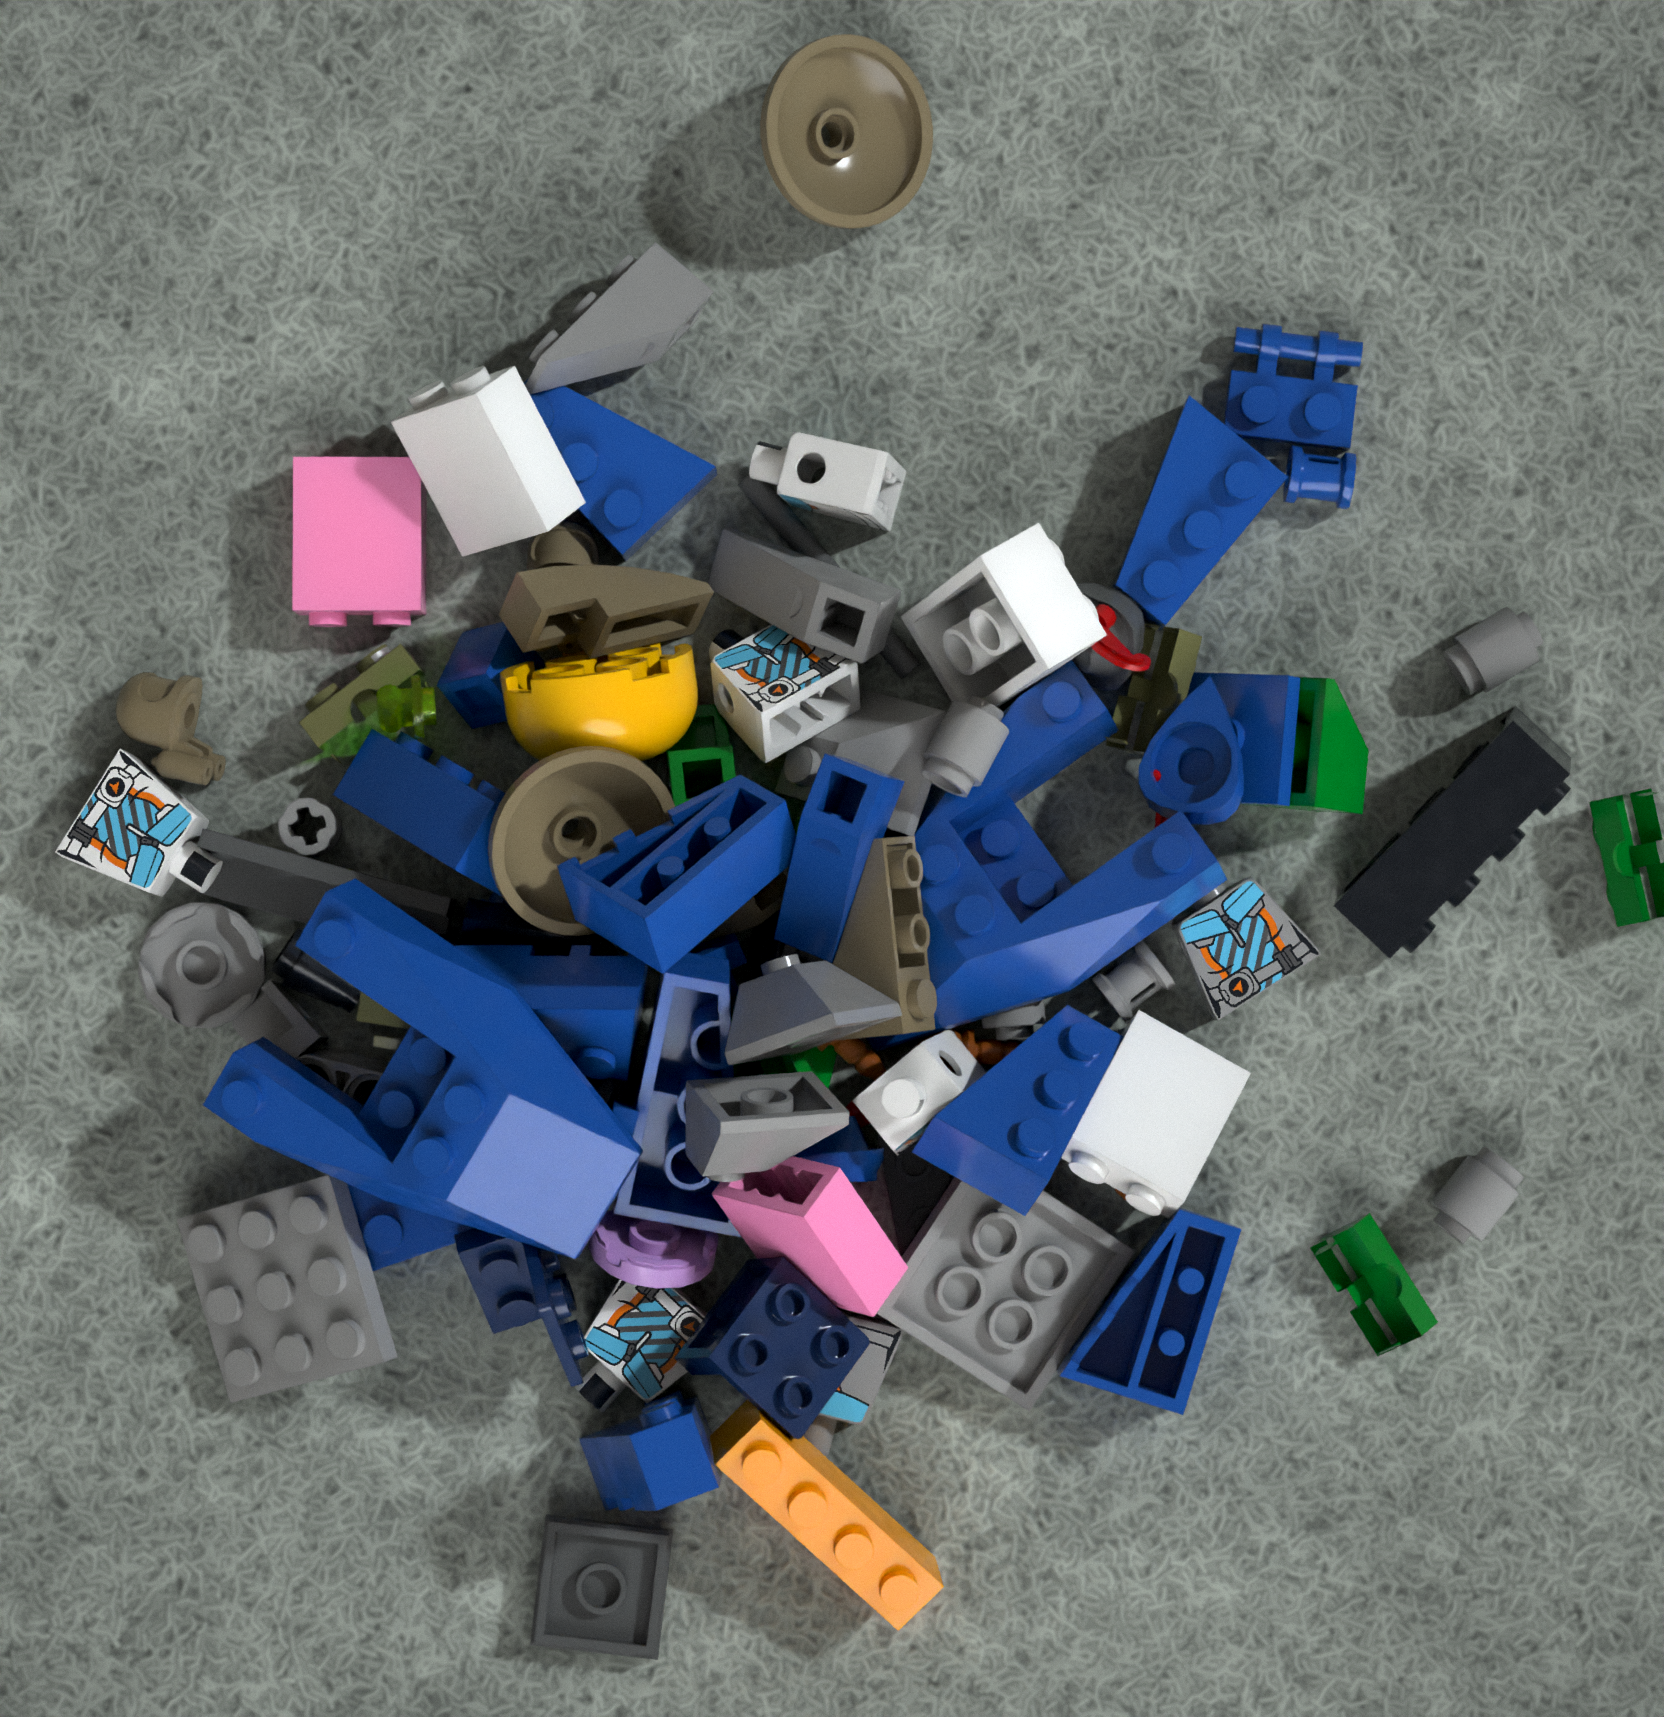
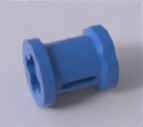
(1319, 477)

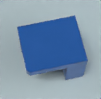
(474, 669)

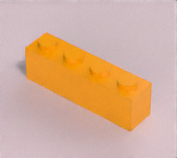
(827, 1514)

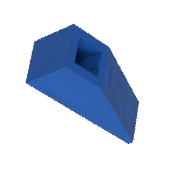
(832, 843)

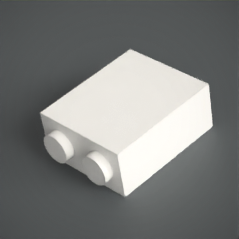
(487, 459)
(1154, 1116)

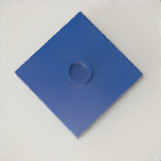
(1265, 726)

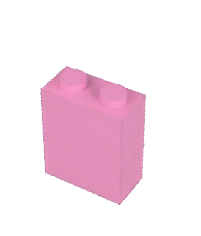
(358, 540)
(819, 1227)

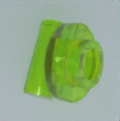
(406, 707)

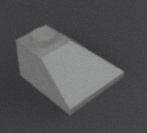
(882, 735)
(801, 1009)
(756, 1121)

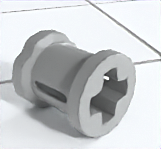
(294, 816)
(1133, 981)

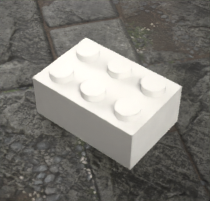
(1004, 621)

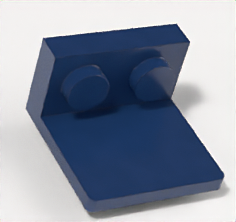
(518, 1287)
(776, 1343)

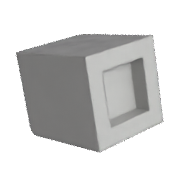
(281, 1021)

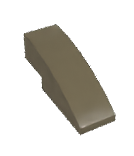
(602, 607)

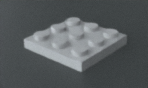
(287, 1287)
(1004, 1287)

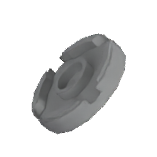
(225, 971)

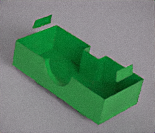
(1623, 859)
(1379, 1278)

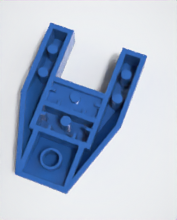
(997, 901)
(472, 1112)

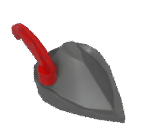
(1117, 654)

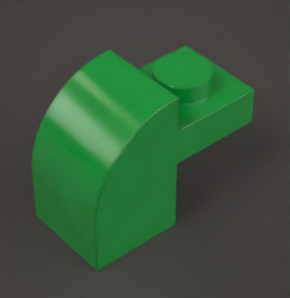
(700, 757)

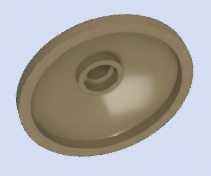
(875, 126)
(526, 841)

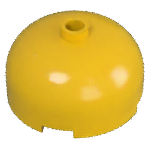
(615, 701)

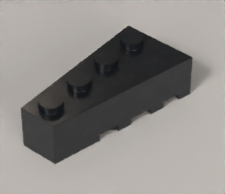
(1456, 835)

